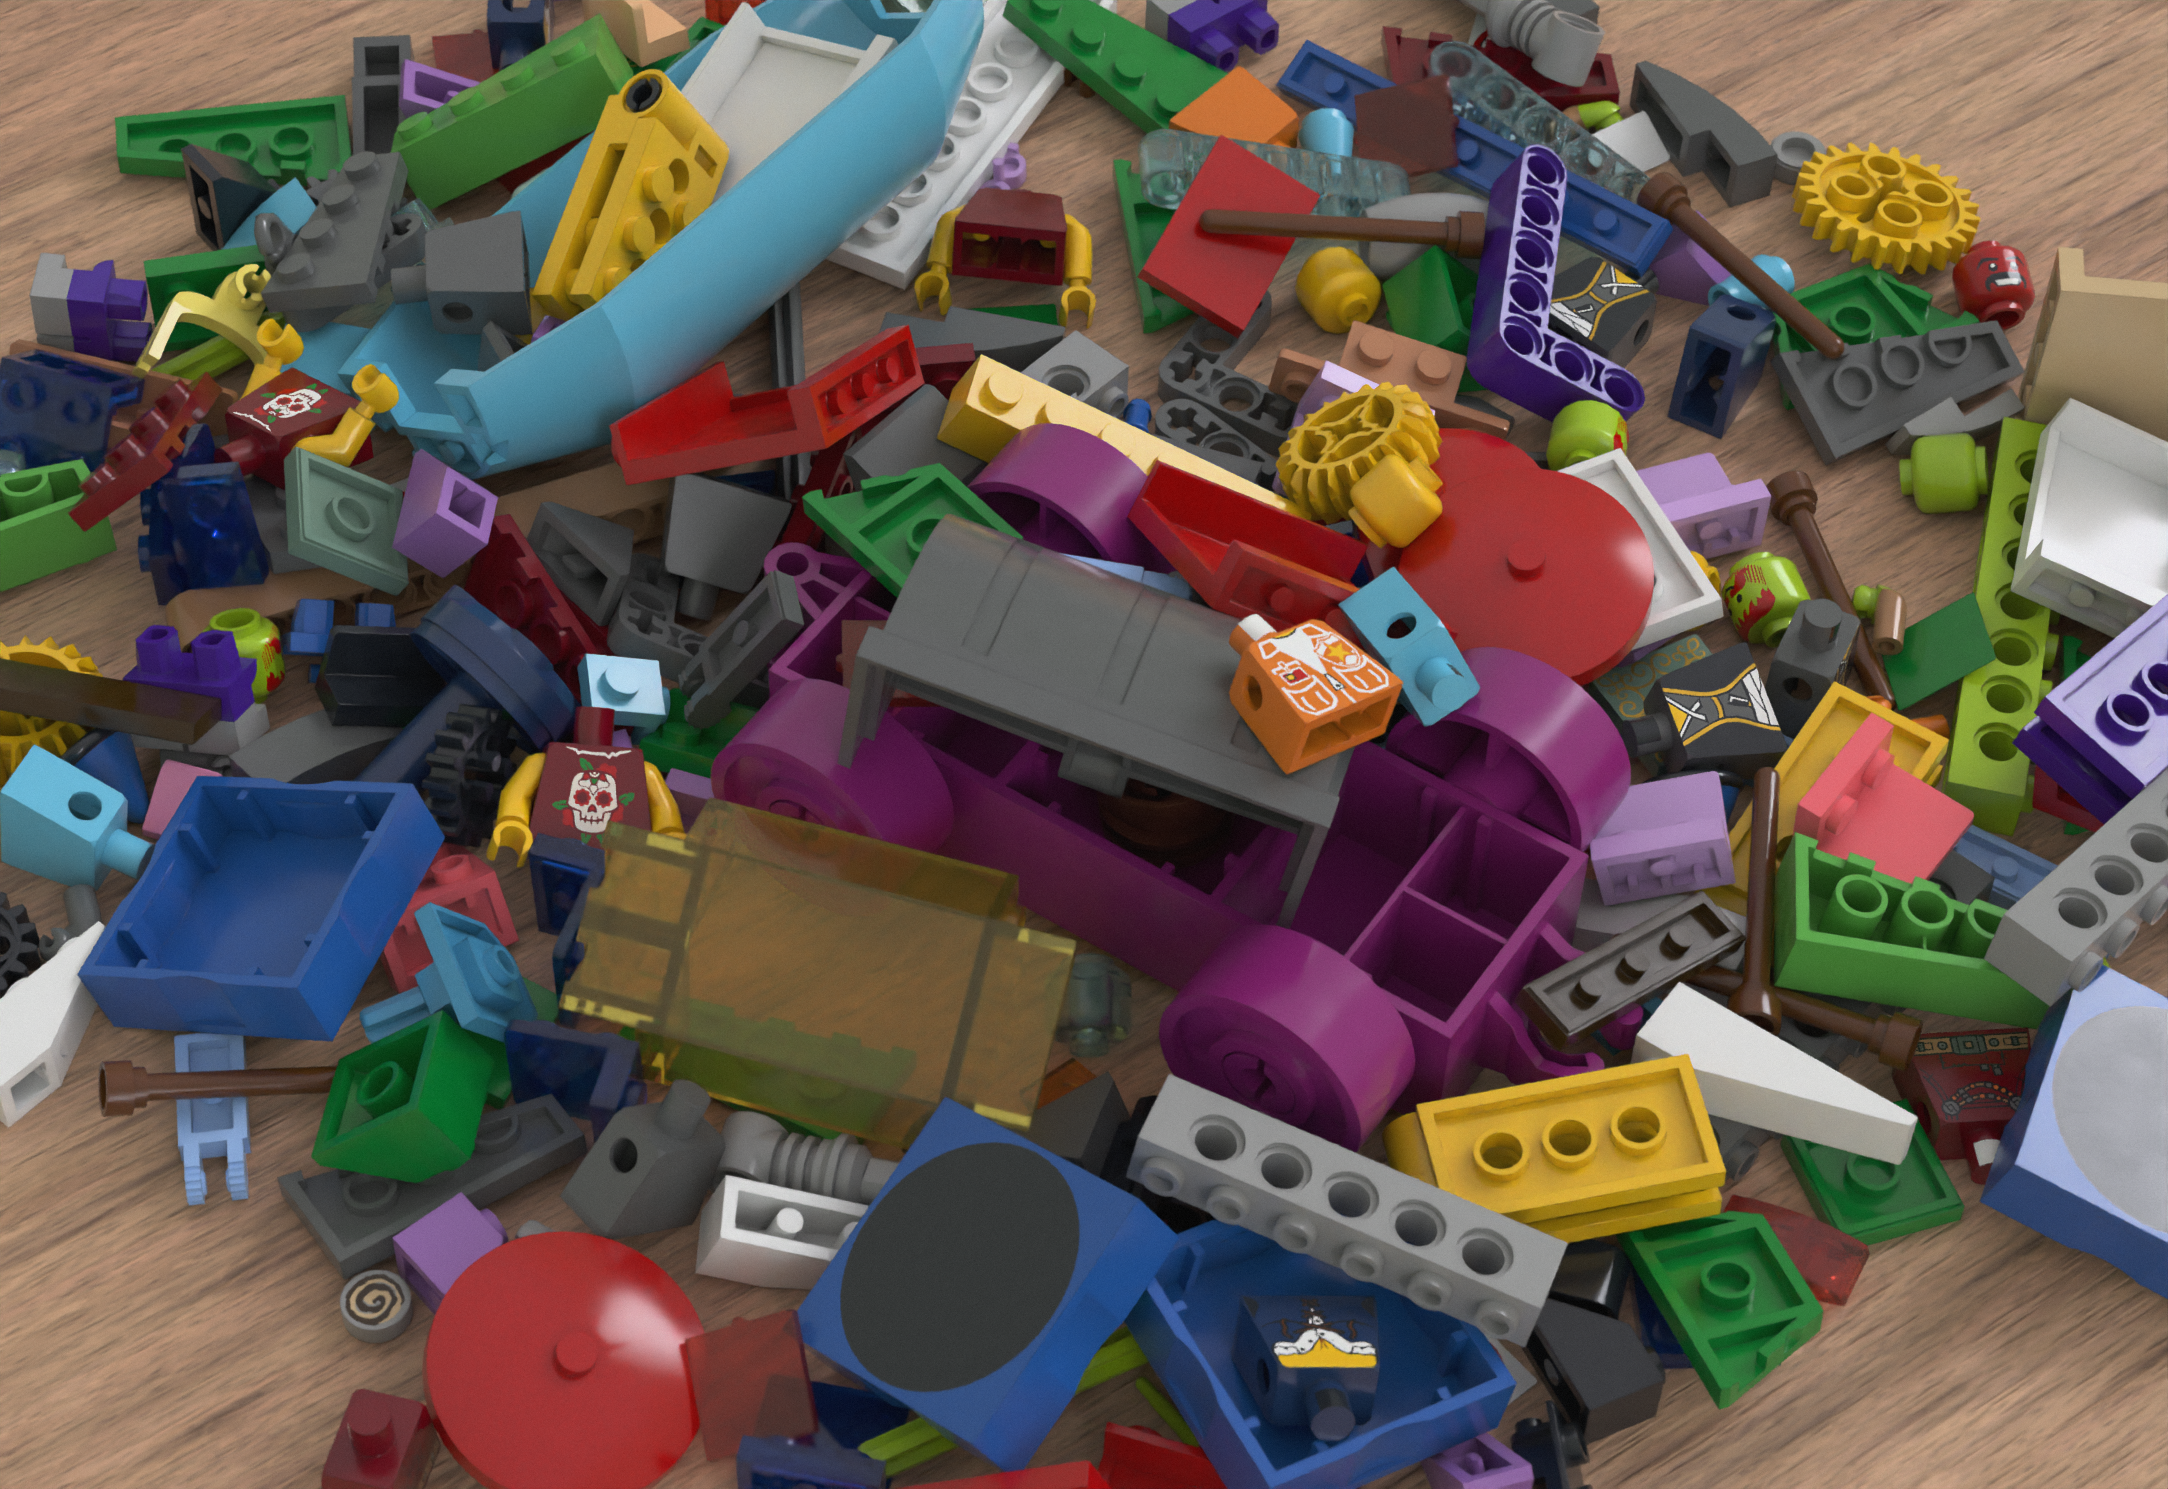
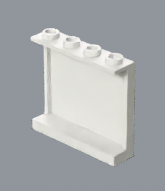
(768, 84)
(2095, 521)

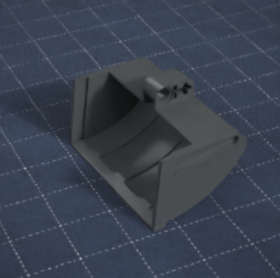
(1090, 669)

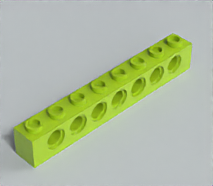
(2001, 697)

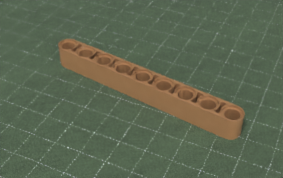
(594, 492)

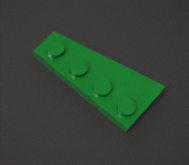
(1116, 58)
(275, 137)

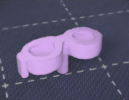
(1008, 172)

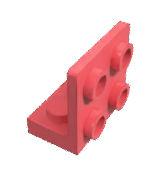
(1880, 810)
(459, 884)

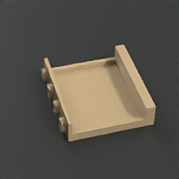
(2100, 347)

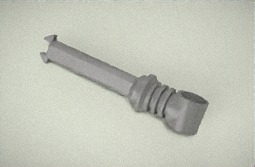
(1556, 40)
(765, 1153)

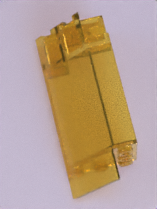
(821, 973)

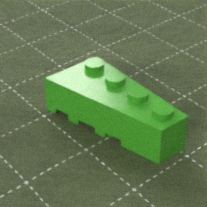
(513, 114)
(36, 525)
(1889, 940)

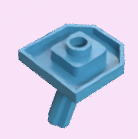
(469, 980)

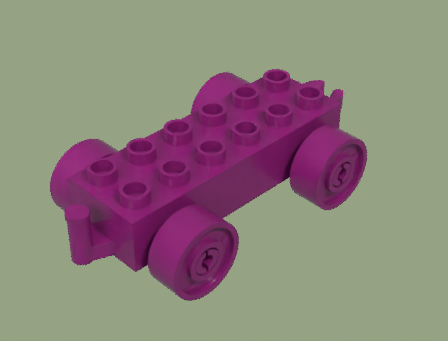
(1423, 915)

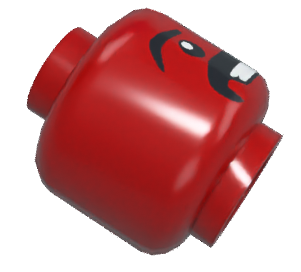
(1994, 284)

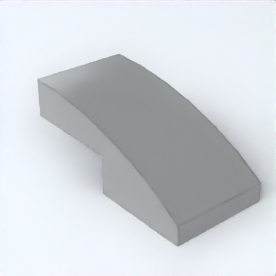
(1948, 419)

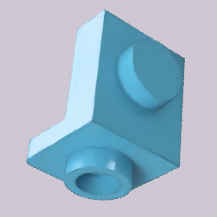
(629, 688)

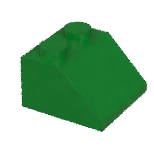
(1435, 305)
(406, 1103)

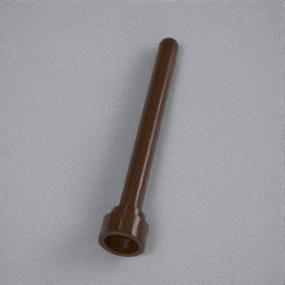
(1669, 200)
(1457, 234)
(1794, 504)
(1755, 997)
(1888, 1037)
(130, 1087)

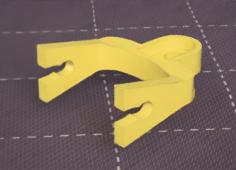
(223, 314)

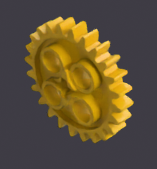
(1885, 208)

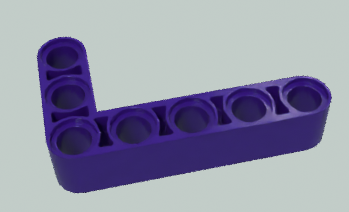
(1509, 330)

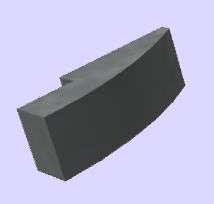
(377, 90)
(1704, 134)
(998, 337)
(312, 751)

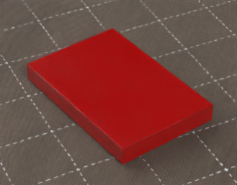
(1220, 272)

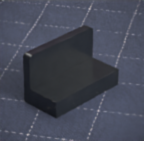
(374, 677)

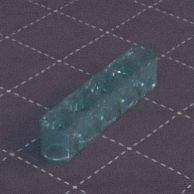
(1513, 111)
(1346, 183)

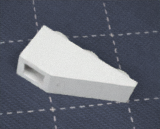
(43, 1027)

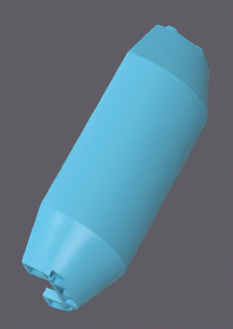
(705, 280)

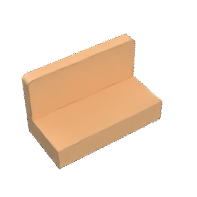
(640, 28)

